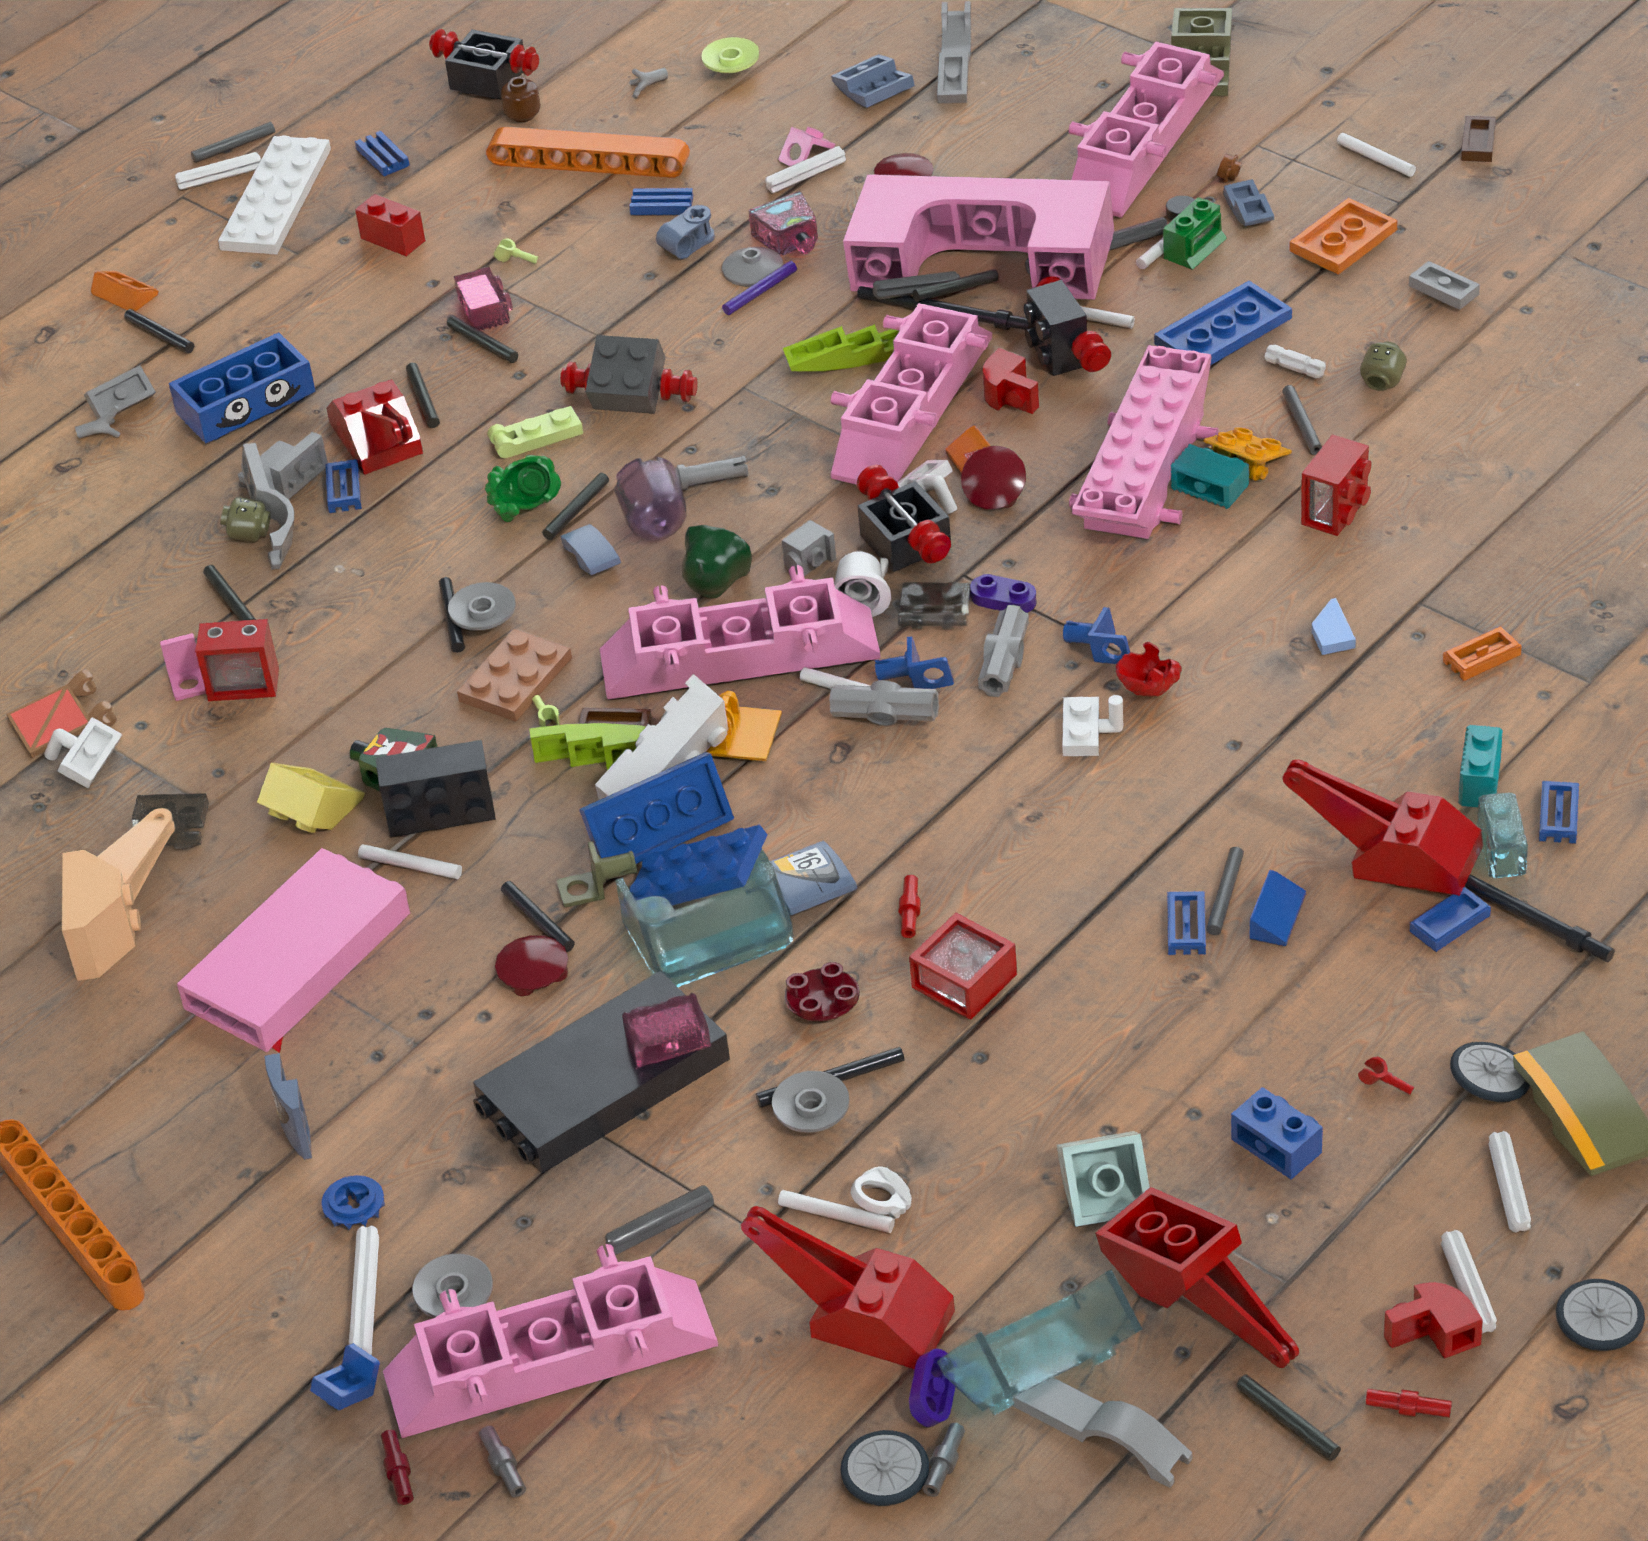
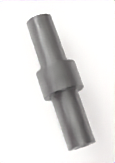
(944, 1459)
(502, 1461)

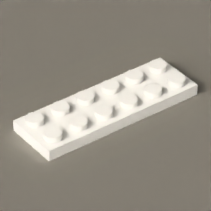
(274, 195)

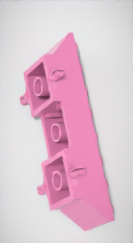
(1145, 122)
(903, 404)
(1144, 437)
(788, 630)
(493, 1359)

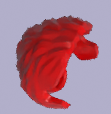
(1146, 673)

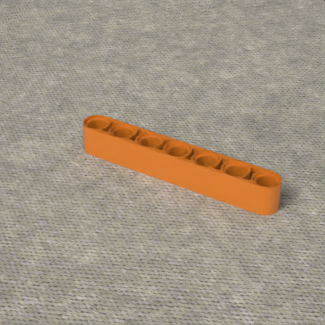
(588, 152)
(69, 1217)

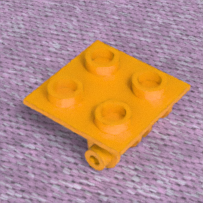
(1248, 448)
(748, 732)

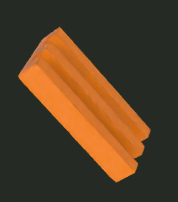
(1485, 656)

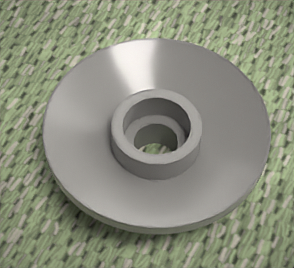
(750, 265)
(481, 606)
(810, 1101)
(453, 1271)

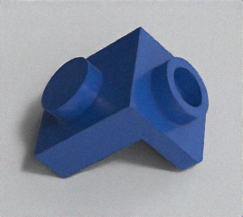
(350, 1381)

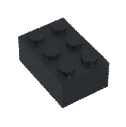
(435, 788)

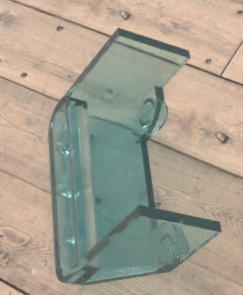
(711, 932)
(1042, 1345)

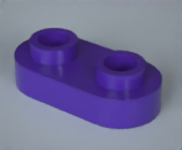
(999, 592)
(930, 1390)

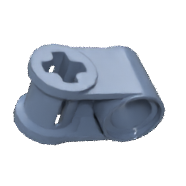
(686, 234)

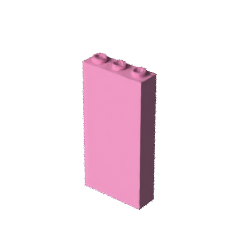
(294, 949)

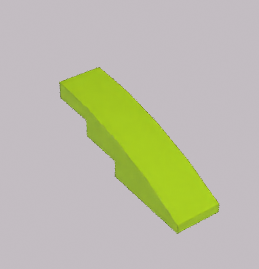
(839, 351)
(584, 742)

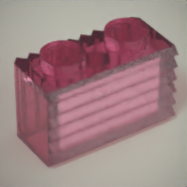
(483, 298)
(666, 1029)

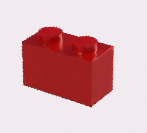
(390, 225)

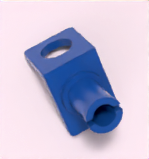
(1098, 635)
(911, 666)

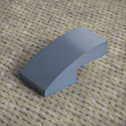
(1247, 203)
(591, 549)

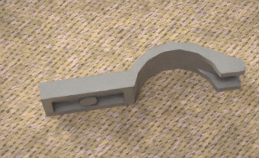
(954, 55)
(275, 502)
(1119, 1421)

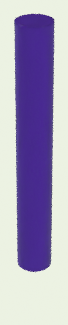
(759, 288)

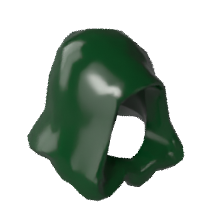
(714, 560)

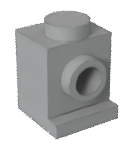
(808, 547)

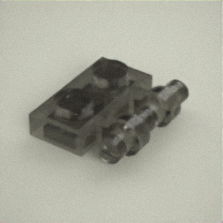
(934, 604)
(186, 810)

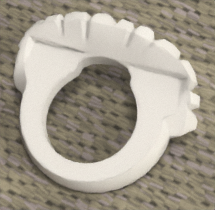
(888, 1180)

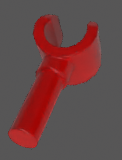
(1380, 1072)

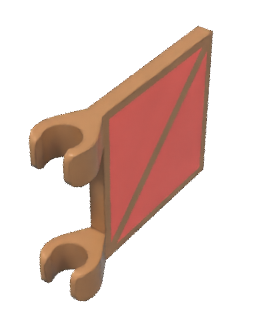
(57, 710)

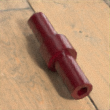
(397, 1467)

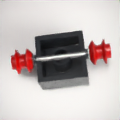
(482, 60)

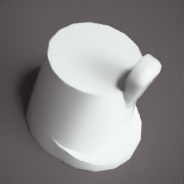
(862, 579)

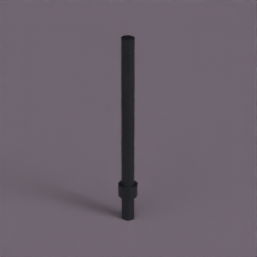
(1001, 319)
(1575, 937)

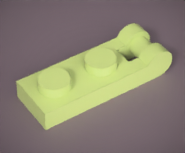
(535, 432)

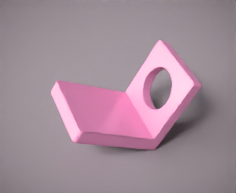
(805, 140)
(182, 665)

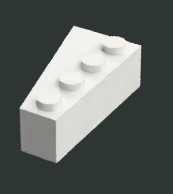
(684, 732)

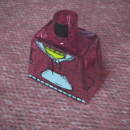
(785, 224)

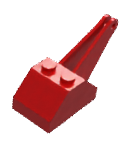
(375, 426)
(1400, 842)
(1182, 1250)
(864, 1302)

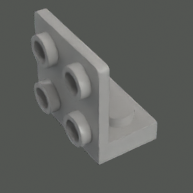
(292, 467)

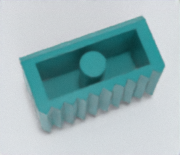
(1209, 475)
(1479, 763)

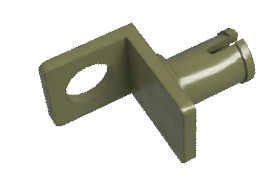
(601, 870)

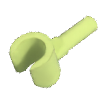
(507, 248)
(545, 712)

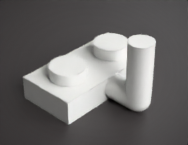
(931, 476)
(1083, 724)
(86, 752)

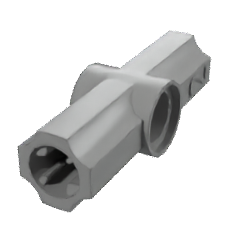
(1003, 651)
(884, 702)

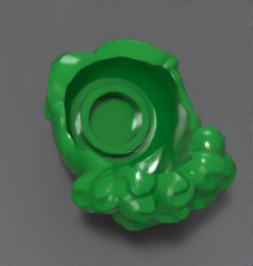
(522, 485)

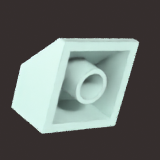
(1102, 1175)

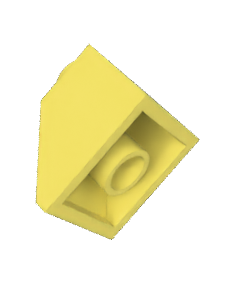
(307, 797)

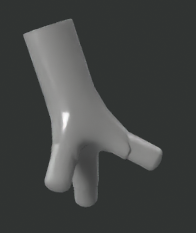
(645, 79)
(100, 425)

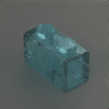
(1502, 835)

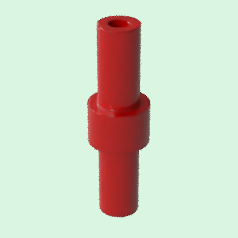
(909, 906)
(1408, 1403)

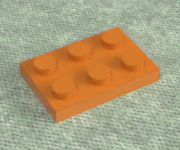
(1343, 235)

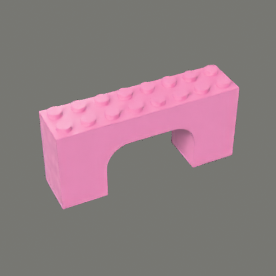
(909, 218)

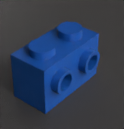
(1276, 1132)

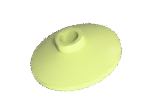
(730, 55)

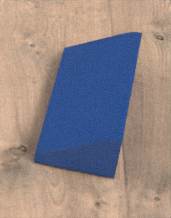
(1276, 909)

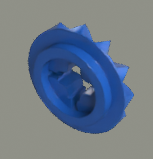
(362, 1189)

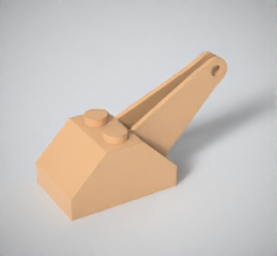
(102, 889)

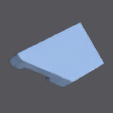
(1332, 630)

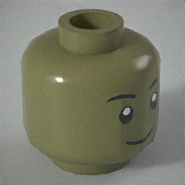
(1383, 365)
(246, 519)

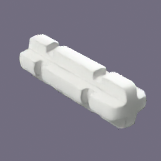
(1295, 361)

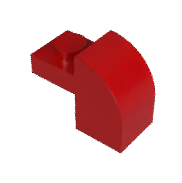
(1007, 382)
(1437, 1312)

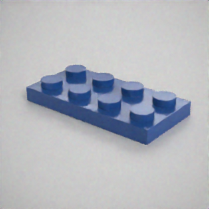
(1226, 322)
(659, 810)
(700, 867)

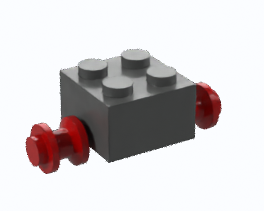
(627, 376)

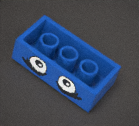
(242, 387)

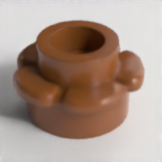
(1229, 167)

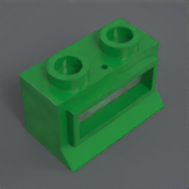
(1193, 234)

